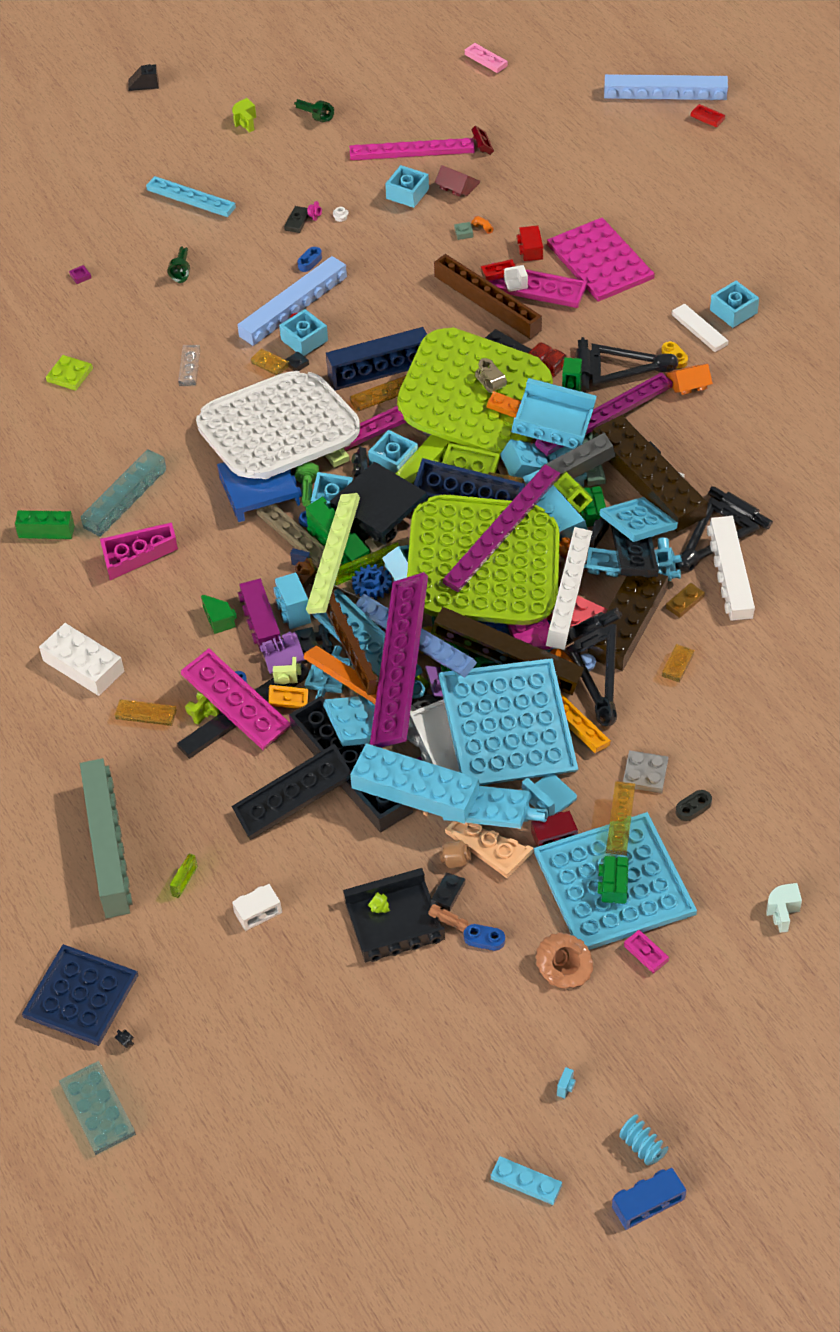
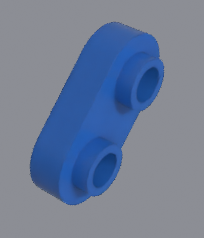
(483, 938)

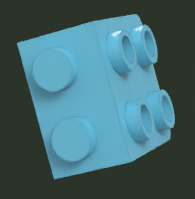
(602, 561)
(549, 794)

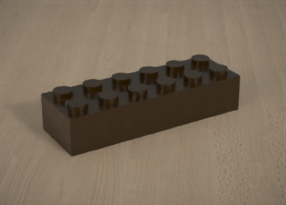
(637, 602)

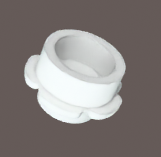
(340, 214)

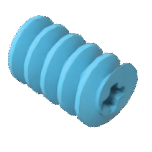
(641, 1141)

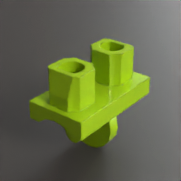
(201, 709)

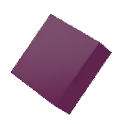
(80, 274)

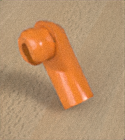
(483, 222)
(564, 546)

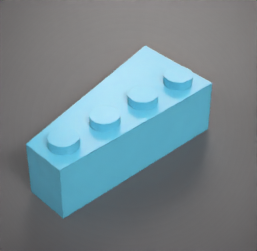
(560, 509)

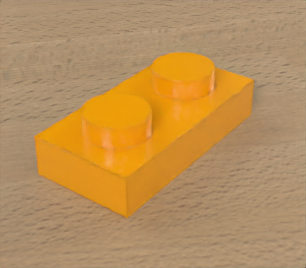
(287, 696)

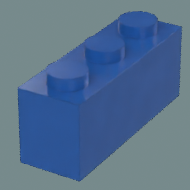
(648, 1198)

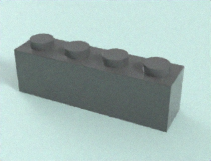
(584, 457)

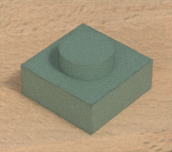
(463, 230)

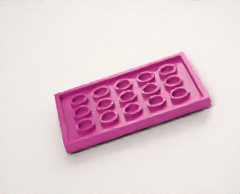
(600, 258)

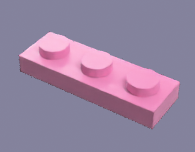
(486, 57)

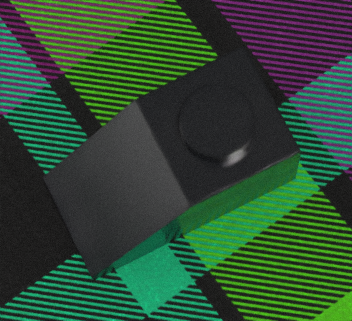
(144, 78)

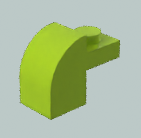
(243, 114)
(573, 491)

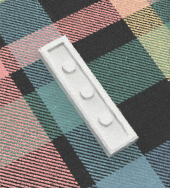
(699, 327)

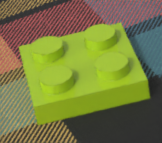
(69, 372)

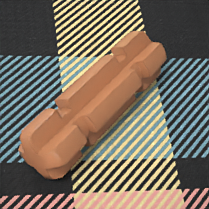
(448, 917)

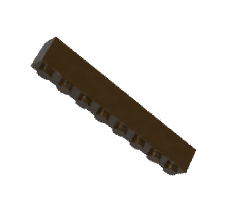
(500, 646)

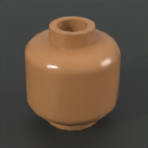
(455, 854)

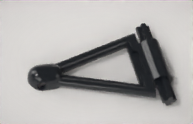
(592, 363)
(727, 505)
(585, 636)

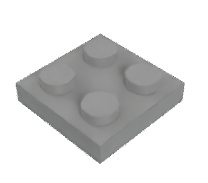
(646, 771)

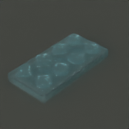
(97, 1107)

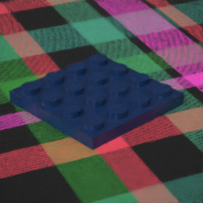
(80, 994)

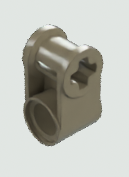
(490, 377)

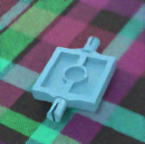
(324, 682)

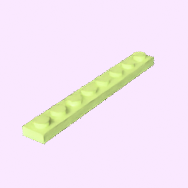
(333, 553)

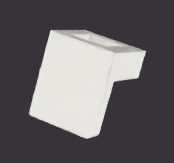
(516, 278)

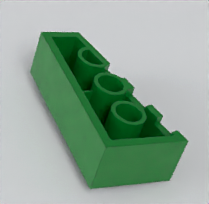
(319, 525)

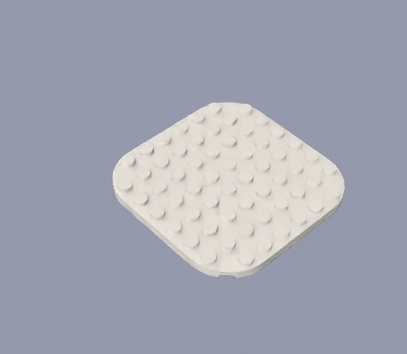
(277, 424)

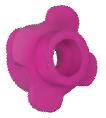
(314, 210)

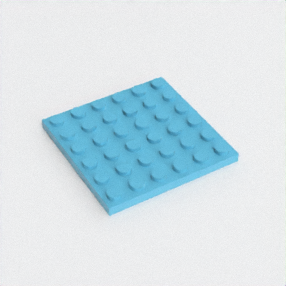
(508, 722)
(653, 893)

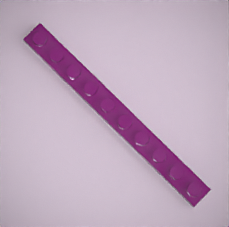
(618, 406)
(501, 528)

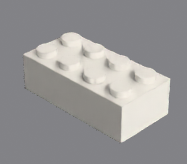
(81, 659)

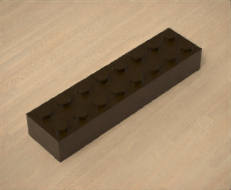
(652, 473)

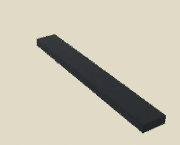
(221, 724)

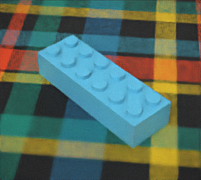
(415, 783)

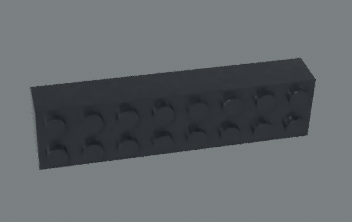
(317, 733)

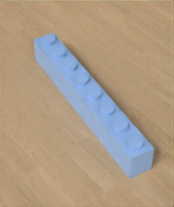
(666, 87)
(292, 300)

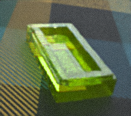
(183, 875)

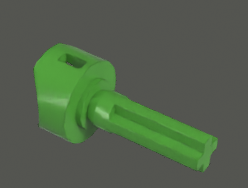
(306, 475)

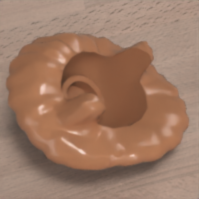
(564, 960)

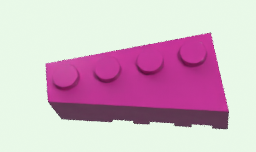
(137, 548)

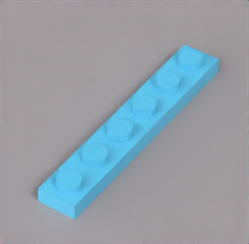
(191, 196)

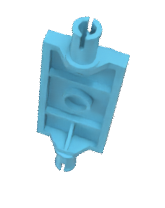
(503, 808)

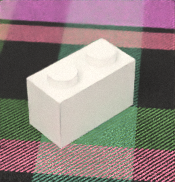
(257, 907)

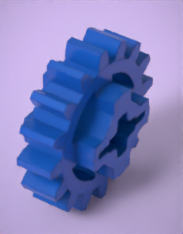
(372, 581)

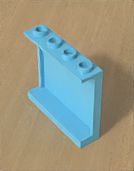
(554, 414)

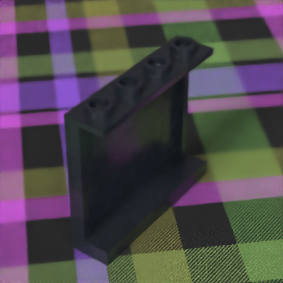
(382, 502)
(404, 926)

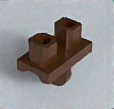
(306, 572)

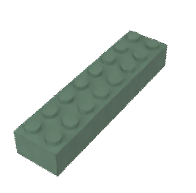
(106, 838)

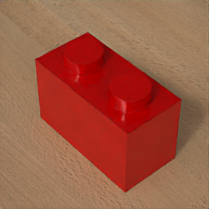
(530, 243)

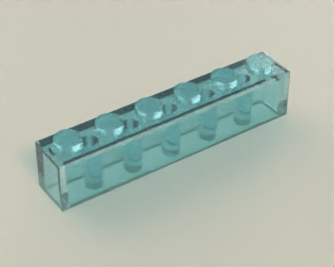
(123, 492)

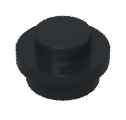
(124, 1038)

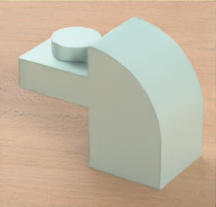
(782, 901)

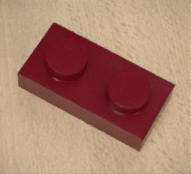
(482, 140)

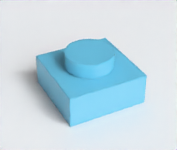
(566, 1083)

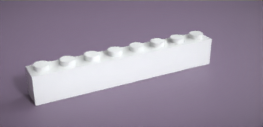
(569, 588)

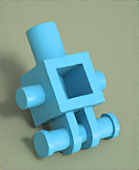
(666, 559)

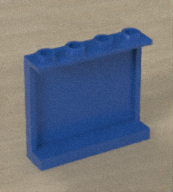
(254, 493)

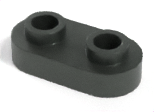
(692, 806)

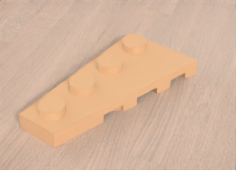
(498, 852)

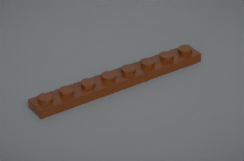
(351, 645)

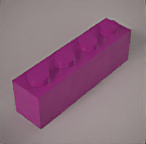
(259, 612)

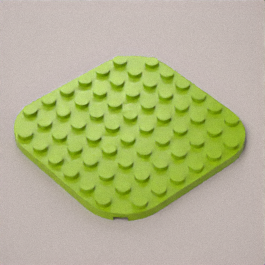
(451, 403)
(513, 584)

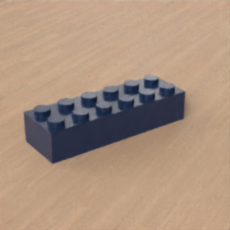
(373, 359)
(446, 479)

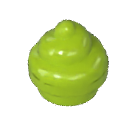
(379, 904)

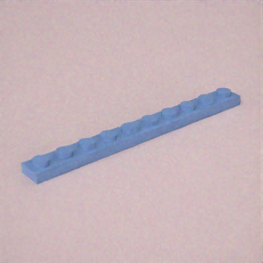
(429, 644)

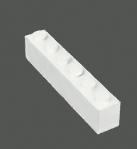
(731, 568)

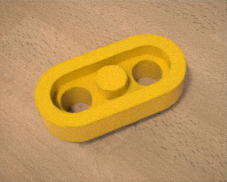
(672, 348)

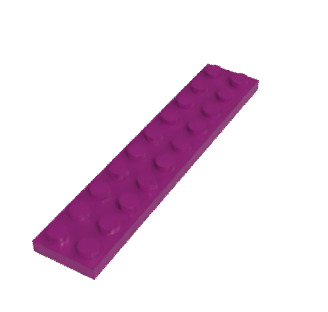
(399, 661)

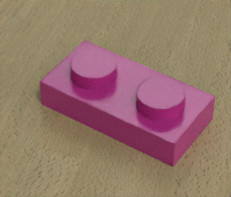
(646, 951)

